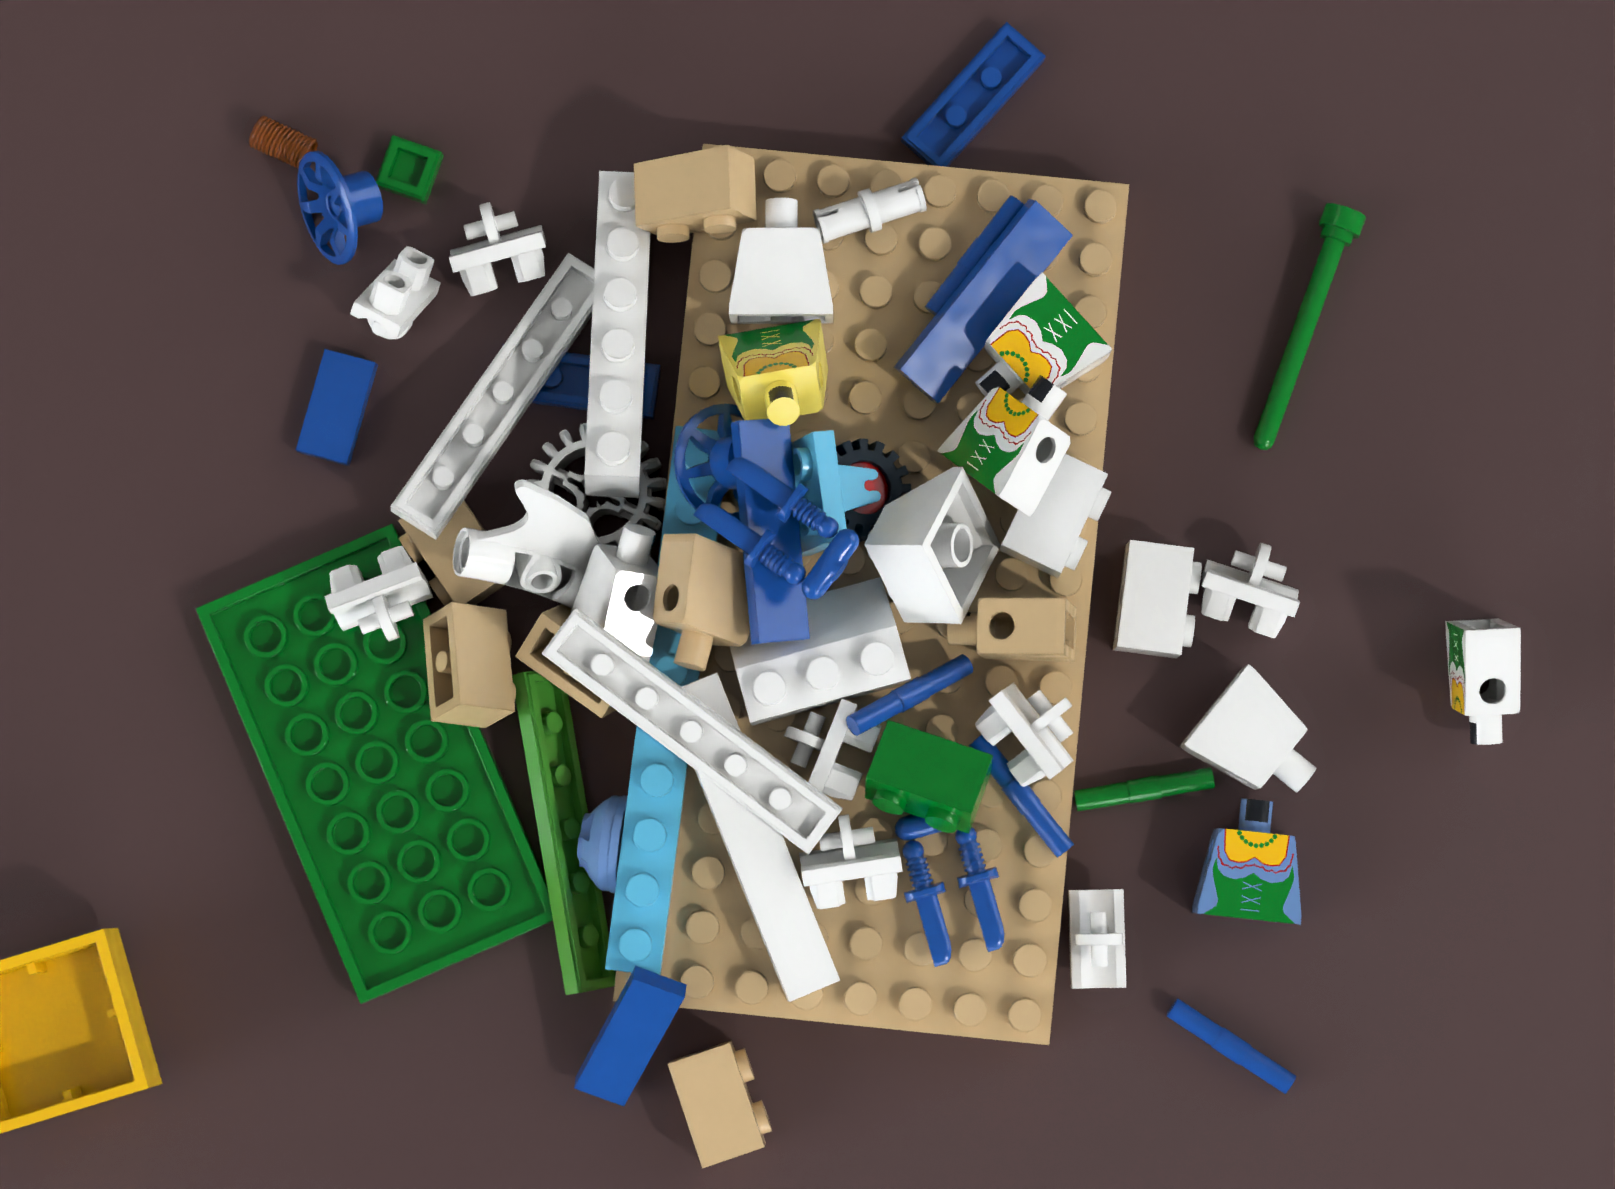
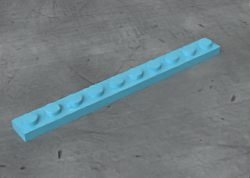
(655, 780)

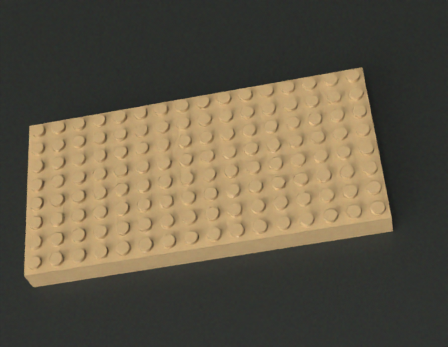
(878, 312)

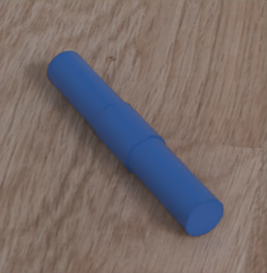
(974, 253)
(909, 695)
(1025, 800)
(1231, 1046)

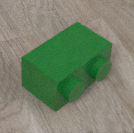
(927, 778)

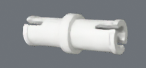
(870, 210)

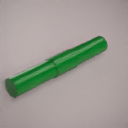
(1144, 789)

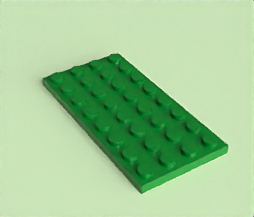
(385, 807)

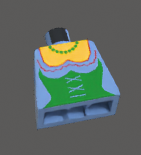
(1250, 870)

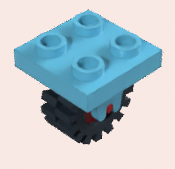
(845, 482)

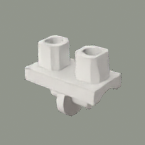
(476, 259)
(398, 294)
(1271, 599)
(379, 600)
(1014, 714)
(828, 775)
(848, 857)
(1097, 938)

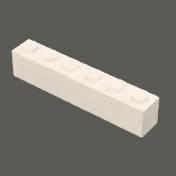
(617, 342)

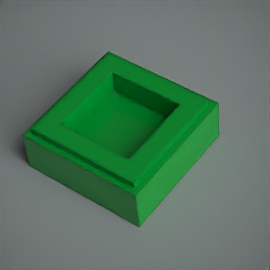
(409, 169)

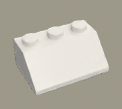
(848, 655)

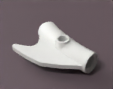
(537, 554)

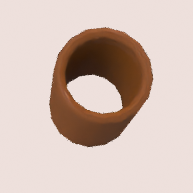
(264, 136)

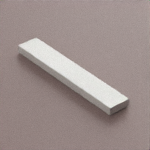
(498, 399)
(692, 731)
(767, 876)

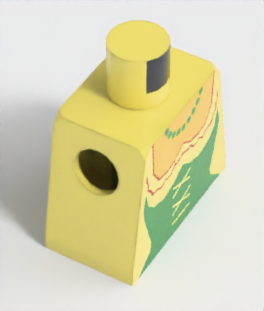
(776, 371)

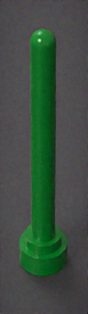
(1339, 229)

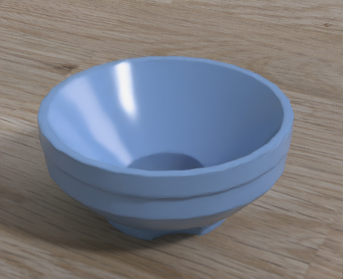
(601, 842)

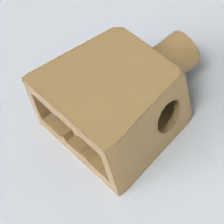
(701, 596)
(1041, 630)

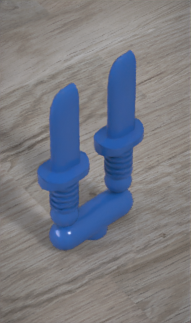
(759, 547)
(926, 893)

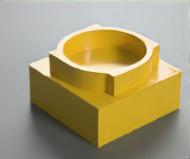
(70, 1030)

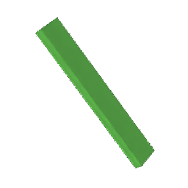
(559, 812)

